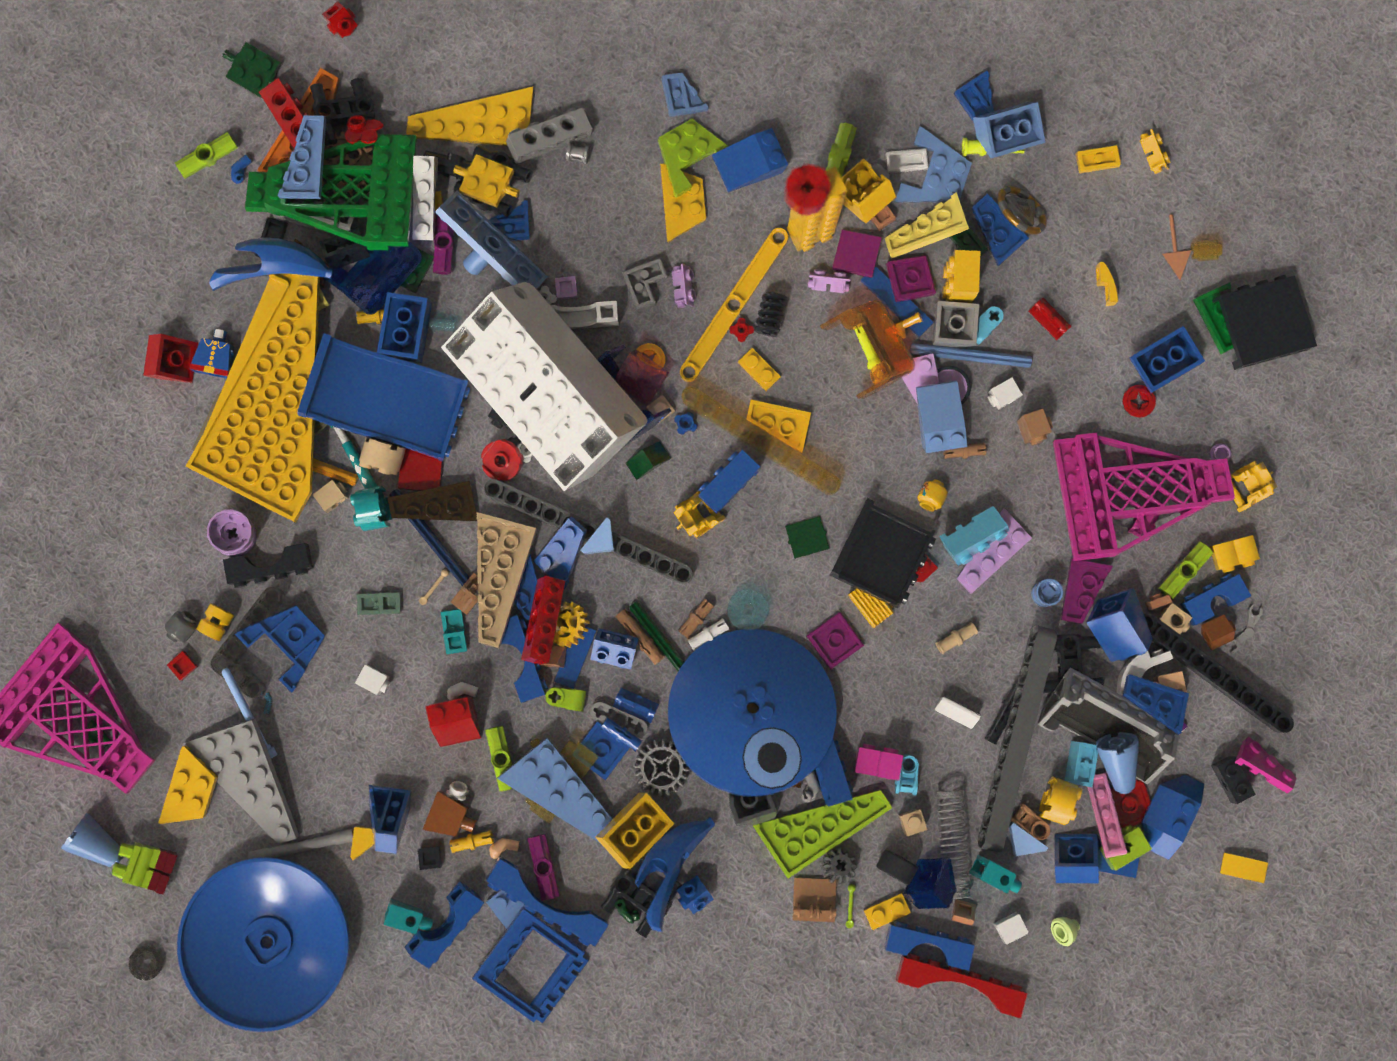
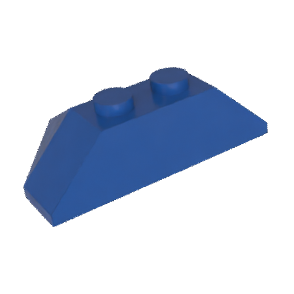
(1172, 814)

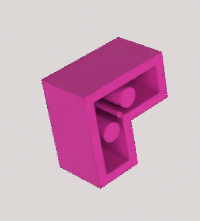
(878, 763)

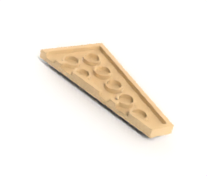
(500, 568)

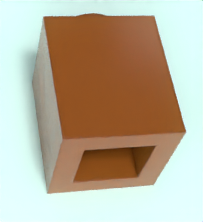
(1218, 632)

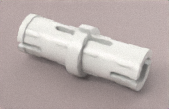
(708, 634)

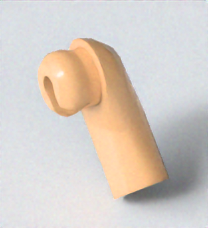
(501, 845)

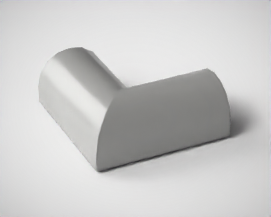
(638, 282)

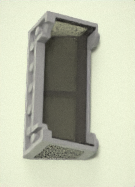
(1097, 711)

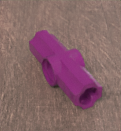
(443, 255)
(546, 881)

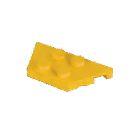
(684, 211)
(189, 789)

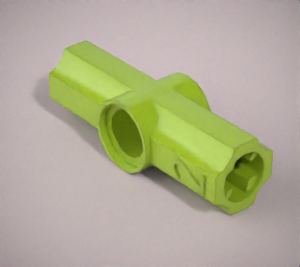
(841, 148)
(194, 161)
(1194, 561)
(498, 744)

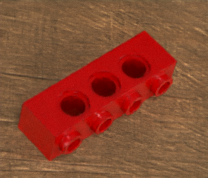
(274, 96)
(543, 620)

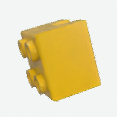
(866, 191)

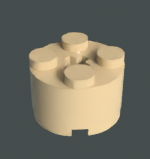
(382, 456)

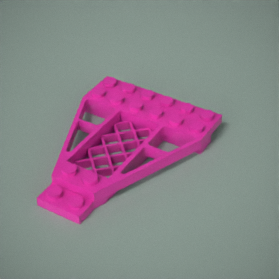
(1087, 497)
(39, 681)

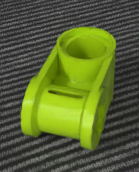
(570, 698)

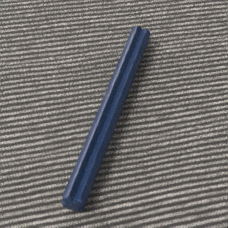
(437, 546)

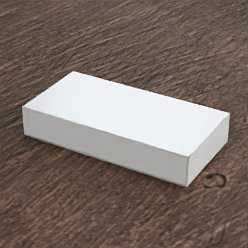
(906, 160)

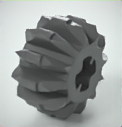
(842, 874)

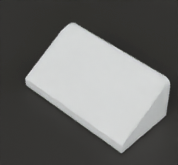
(957, 712)

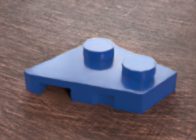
(976, 96)

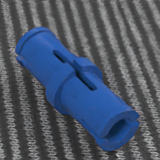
(621, 734)

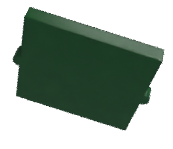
(807, 537)

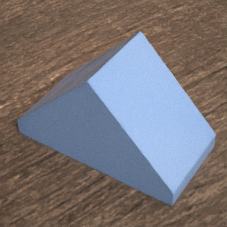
(601, 540)
(1023, 842)

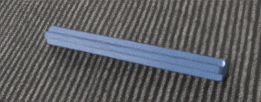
(971, 355)

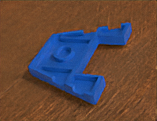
(293, 635)

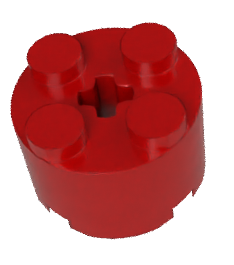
(813, 178)

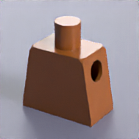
(448, 816)

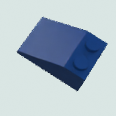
(750, 160)

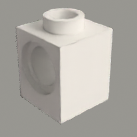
(1004, 394)
(373, 680)

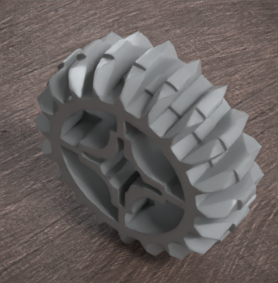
(650, 782)

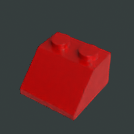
(169, 358)

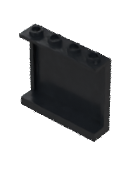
(1266, 321)
(883, 555)

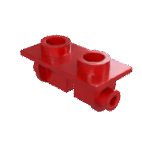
(1049, 318)

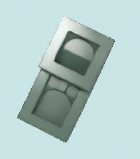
(378, 603)

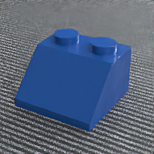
(1076, 858)

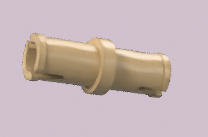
(956, 638)

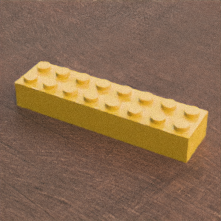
(821, 226)

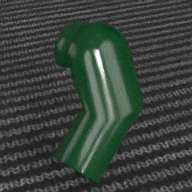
(624, 911)

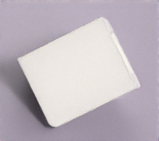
(1011, 928)

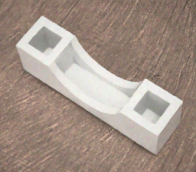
(424, 183)
(590, 316)

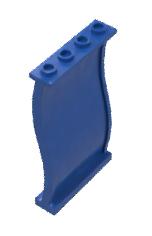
(383, 398)

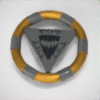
(1022, 210)

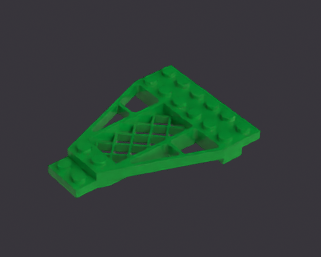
(386, 207)

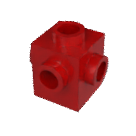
(340, 20)

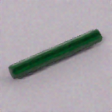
(656, 635)

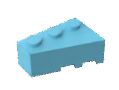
(975, 536)

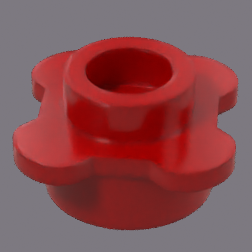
(741, 336)

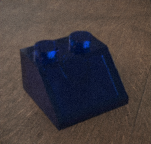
(932, 884)

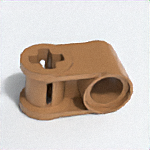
(1029, 822)

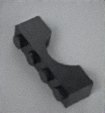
(294, 559)

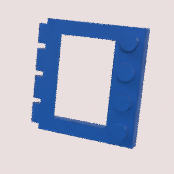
(506, 949)

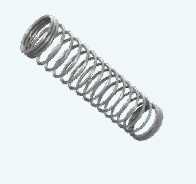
(953, 794)

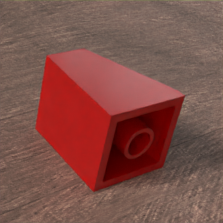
(453, 721)

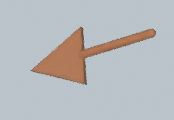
(1176, 260)

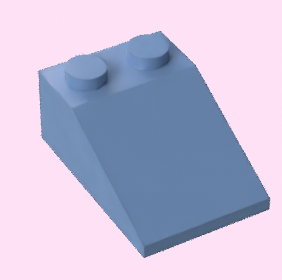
(941, 417)

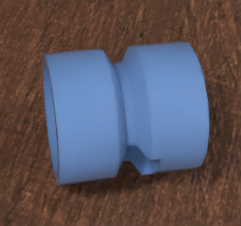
(1047, 592)

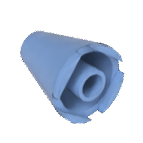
(1120, 760)
(92, 843)

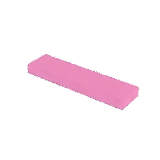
(1106, 817)

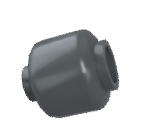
(180, 626)

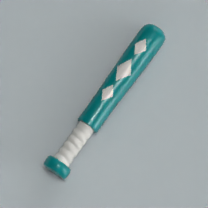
(363, 473)

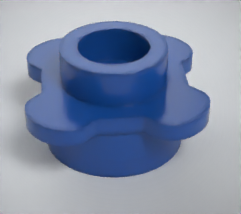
(688, 417)

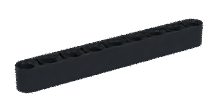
(1222, 677)

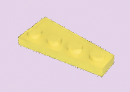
(936, 225)

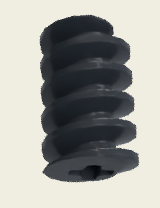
(769, 314)

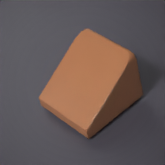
(557, 657)

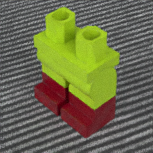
(140, 866)

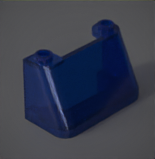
(373, 277)

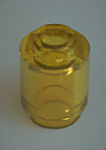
(1206, 250)

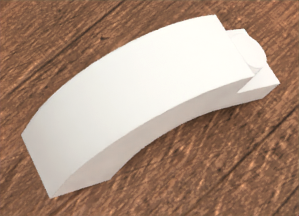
(1139, 664)

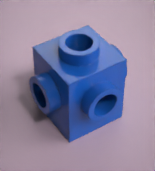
(694, 895)

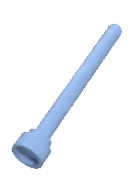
(243, 705)

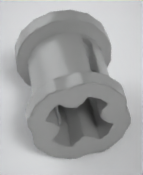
(577, 153)

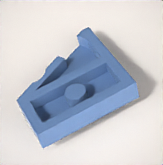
(680, 96)

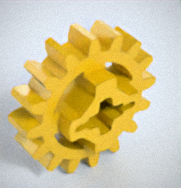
(570, 624)

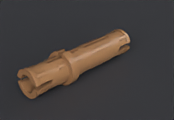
(645, 643)

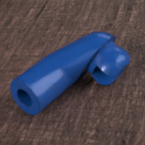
(238, 169)

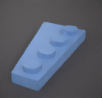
(305, 169)

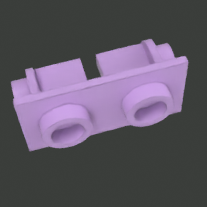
(683, 277)
(821, 279)

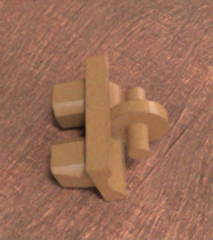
(467, 595)

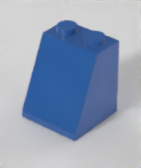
(1120, 625)

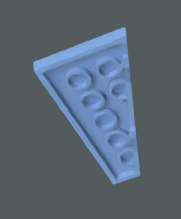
(554, 785)

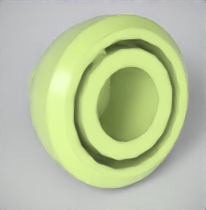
(1065, 930)

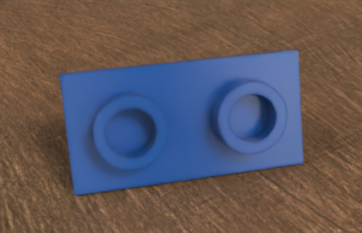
(635, 705)

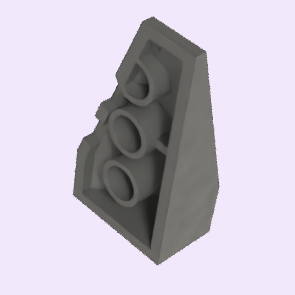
(751, 809)

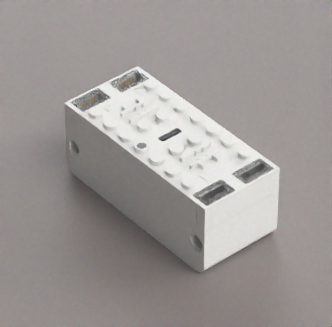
(544, 383)

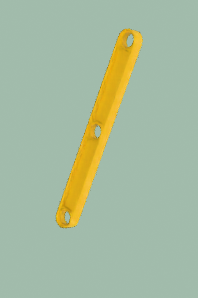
(741, 292)

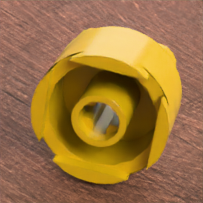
(1060, 801)

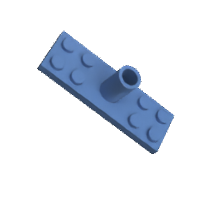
(487, 243)

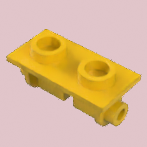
(1159, 158)

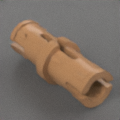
(970, 450)
(696, 618)

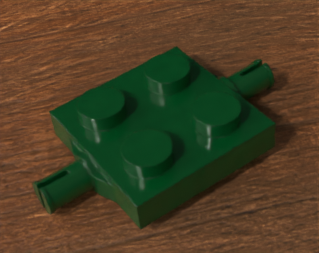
(252, 68)

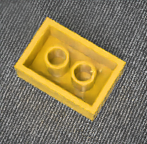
(962, 276)
(634, 830)

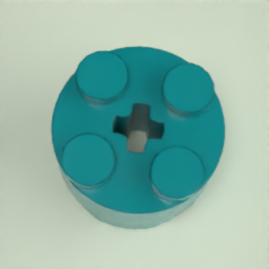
(371, 508)

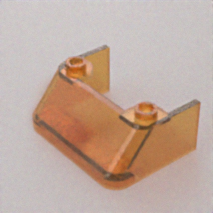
(885, 339)

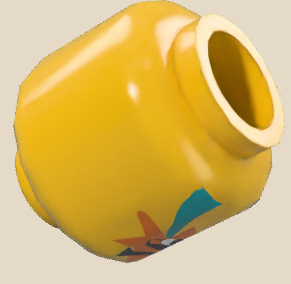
(932, 495)

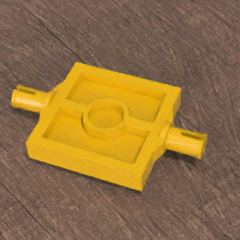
(486, 181)

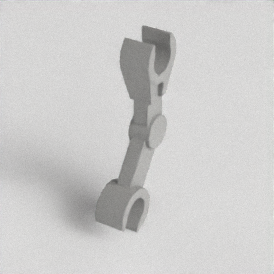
(1249, 630)

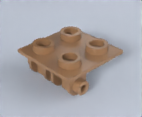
(814, 900)

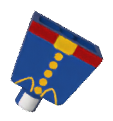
(213, 356)

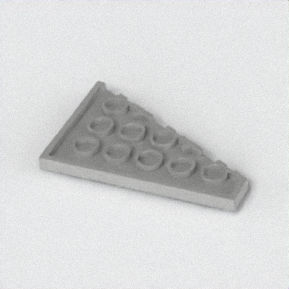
(248, 776)

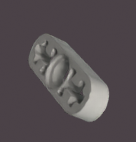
(616, 711)

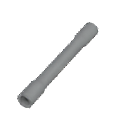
(334, 839)

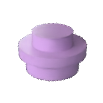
(1220, 451)

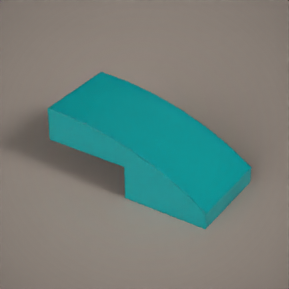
(454, 631)

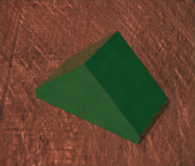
(647, 460)

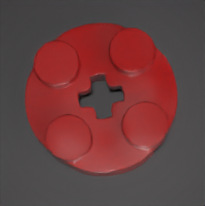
(512, 457)

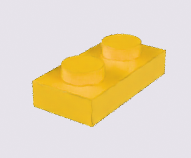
(1098, 159)
(759, 369)
(887, 911)

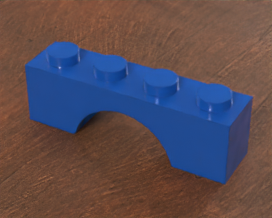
(529, 684)
(901, 940)
(427, 945)

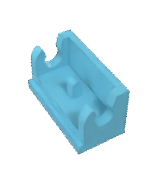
(1081, 764)

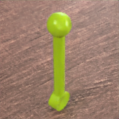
(849, 923)

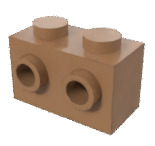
(1035, 427)

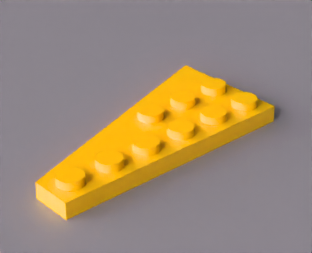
(476, 121)

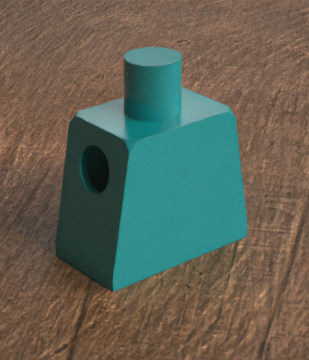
(995, 875)
(398, 912)

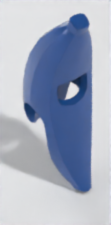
(277, 257)
(668, 857)

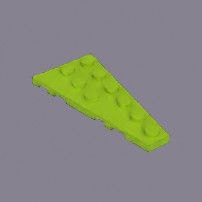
(809, 834)

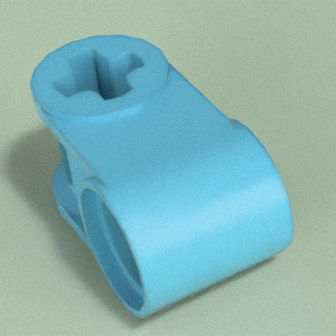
(985, 325)
(908, 777)

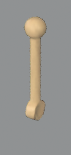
(423, 600)

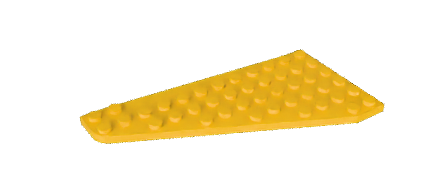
(254, 432)

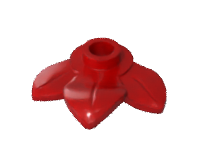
(362, 130)

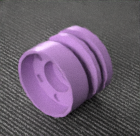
(222, 524)

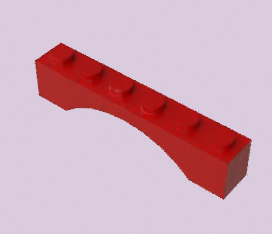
(917, 973)

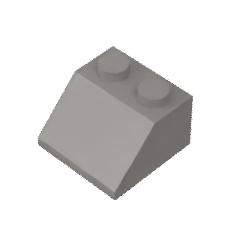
(955, 324)

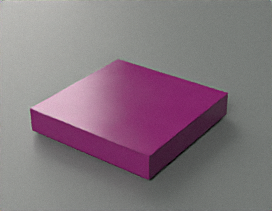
(857, 253)
(910, 278)
(835, 640)

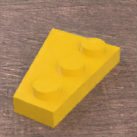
(780, 422)

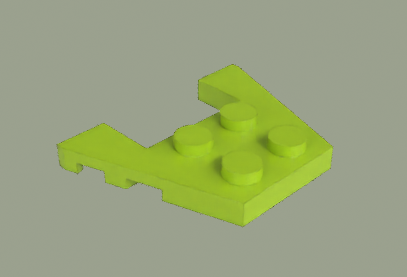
(685, 147)

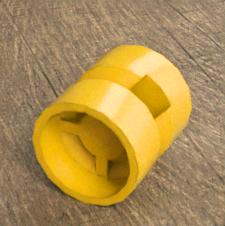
(212, 629)

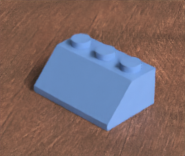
(1010, 129)

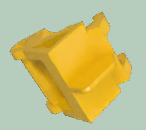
(1258, 482)
(692, 519)

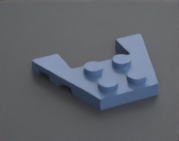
(944, 176)

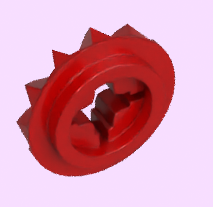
(1145, 408)

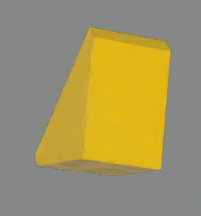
(361, 841)

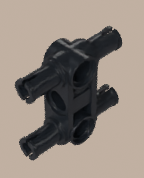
(341, 109)
(497, 156)
(1071, 657)
(639, 896)

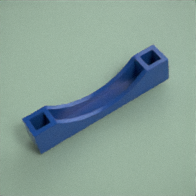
(584, 924)

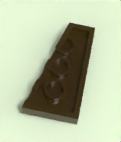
(441, 503)

